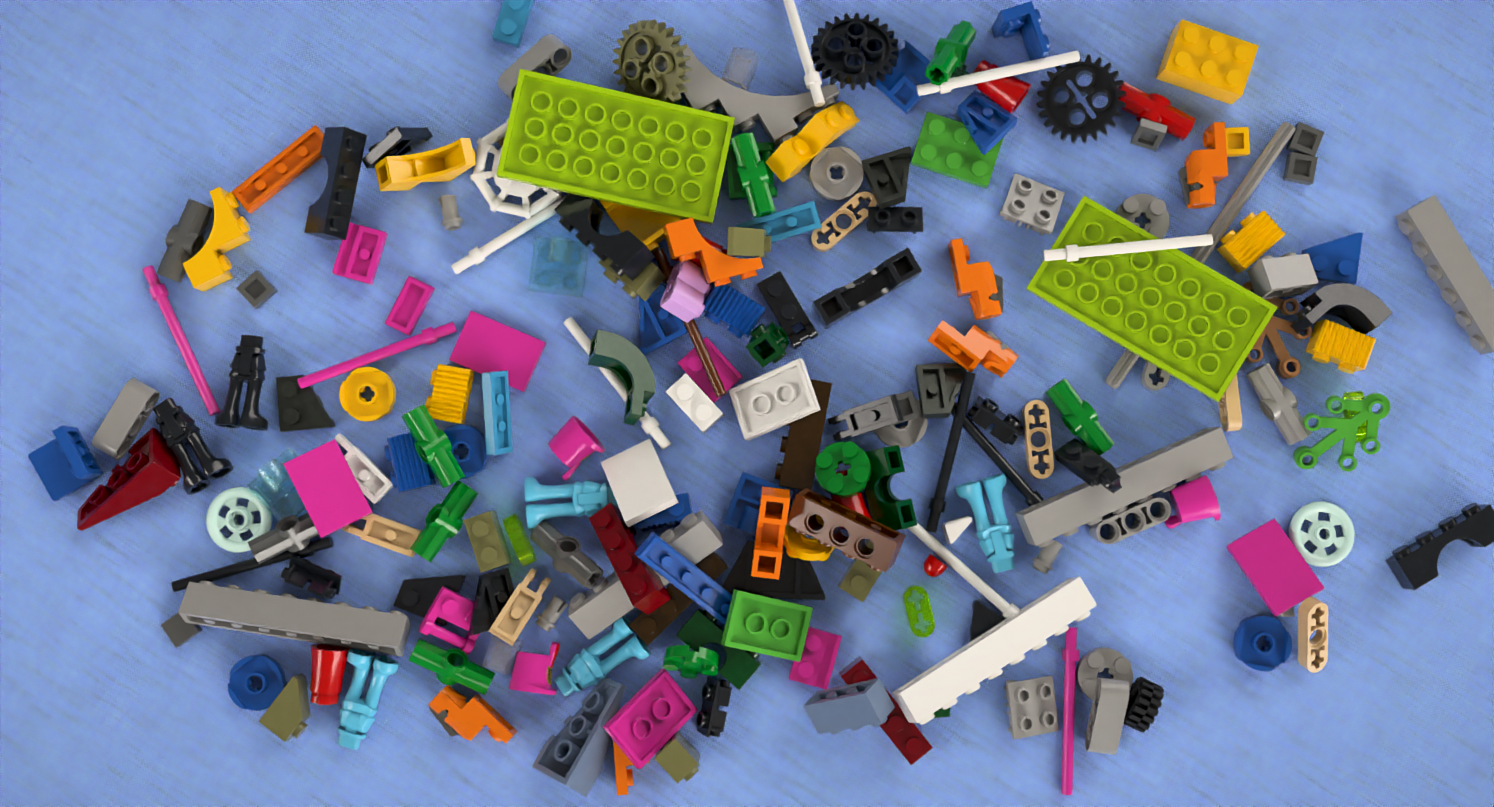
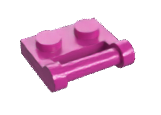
(455, 610)

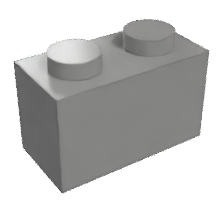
(1282, 275)

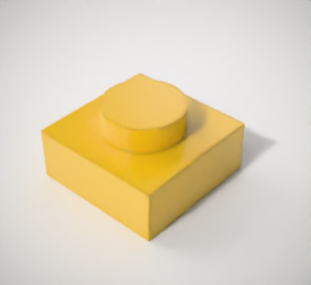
(1237, 141)

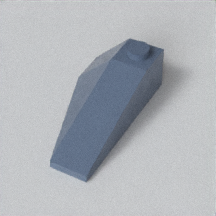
(581, 746)

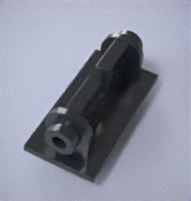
(895, 219)
(1005, 425)
(323, 581)
(710, 719)

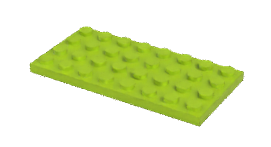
(615, 147)
(1154, 301)

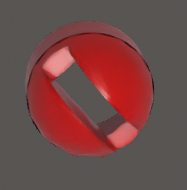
(933, 566)

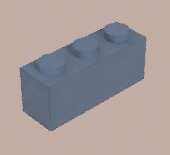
(849, 707)

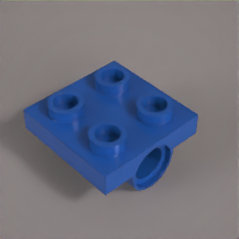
(746, 501)

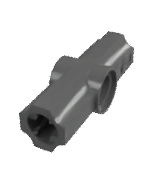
(184, 240)
(290, 534)
(566, 554)

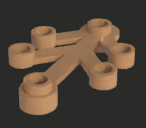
(1275, 339)

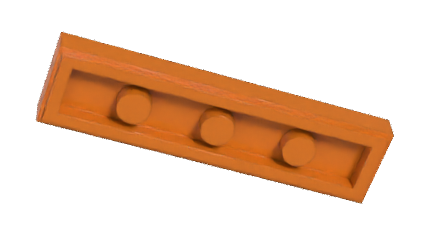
(280, 170)

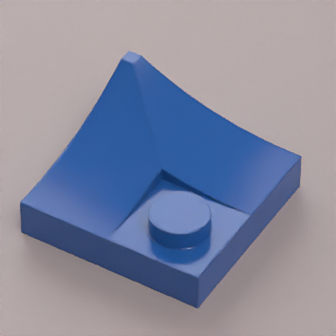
(902, 83)

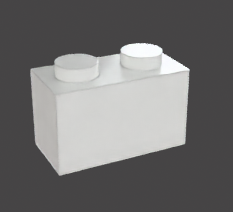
(694, 403)

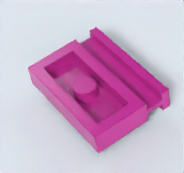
(360, 253)
(694, 369)
(817, 658)

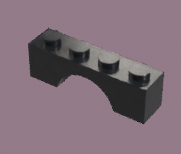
(332, 211)
(623, 250)
(866, 289)
(1417, 563)

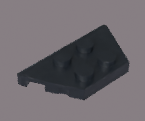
(795, 581)

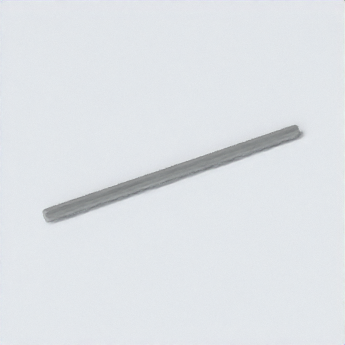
(1219, 227)

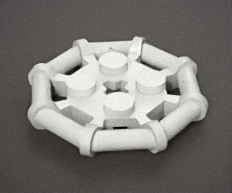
(507, 186)

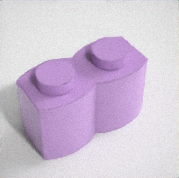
(685, 291)

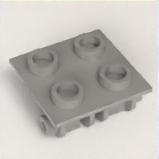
(1032, 204)
(1031, 707)

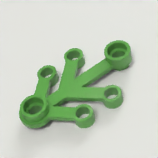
(1345, 428)

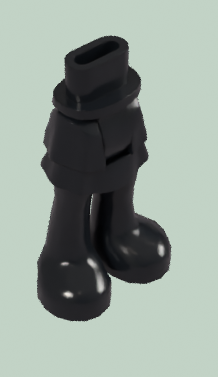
(246, 367)
(180, 430)

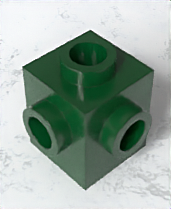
(767, 343)

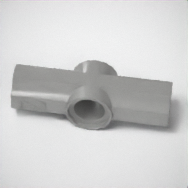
(1278, 403)

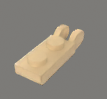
(386, 533)
(518, 609)

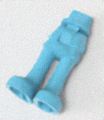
(586, 498)
(995, 538)
(587, 668)
(359, 713)

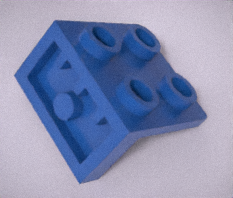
(1028, 22)
(65, 463)

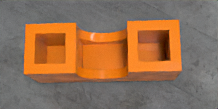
(770, 532)

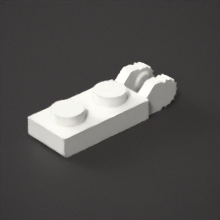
(370, 478)

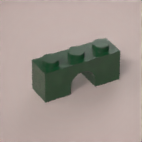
(882, 503)
(703, 629)

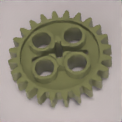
(653, 69)

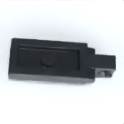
(1088, 465)

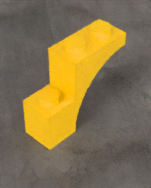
(812, 139)
(436, 165)
(229, 231)

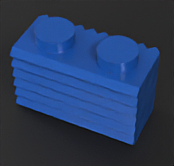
(733, 309)
(409, 469)
(669, 516)

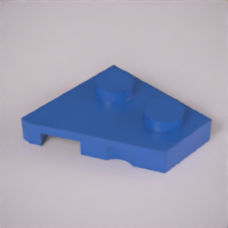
(985, 121)
(1337, 259)
(656, 324)

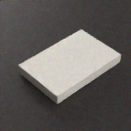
(774, 399)
(639, 482)

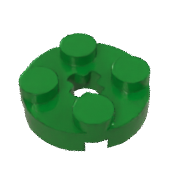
(837, 484)
(691, 662)

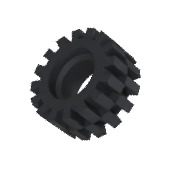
(1143, 704)

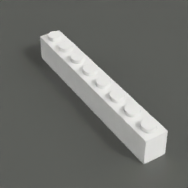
(993, 650)

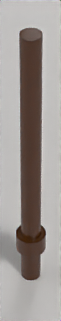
(694, 333)

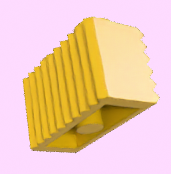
(1250, 241)
(1340, 346)
(450, 393)

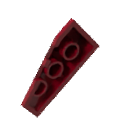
(142, 477)

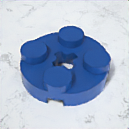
(474, 441)
(1270, 657)
(241, 679)

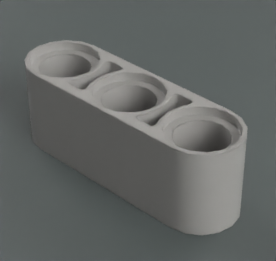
(545, 57)
(125, 418)
(1142, 521)
(1107, 716)

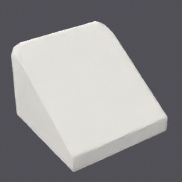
(954, 528)

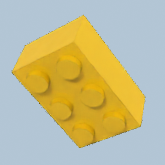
(1207, 62)

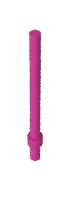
(159, 293)
(427, 336)
(1070, 656)

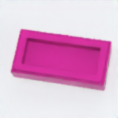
(409, 306)

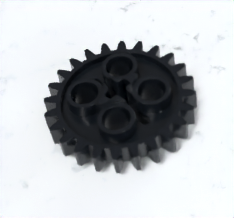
(854, 51)
(1102, 84)

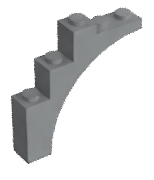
(775, 113)

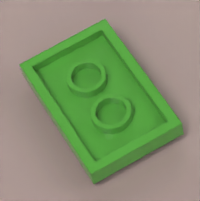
(950, 151)
(766, 625)

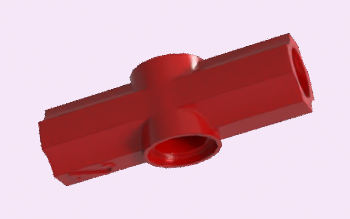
(1157, 109)

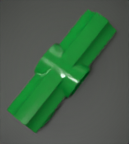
(950, 53)
(753, 175)
(1079, 417)
(433, 446)
(444, 521)
(452, 666)

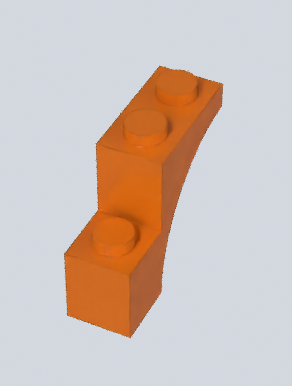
(685, 241)

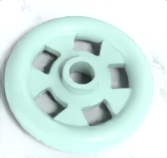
(1336, 517)
(216, 523)

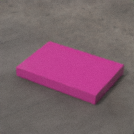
(497, 347)
(328, 488)
(1275, 567)
(650, 718)

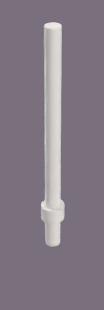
(997, 73)
(812, 77)
(1073, 252)
(478, 255)
(649, 424)
(1006, 608)

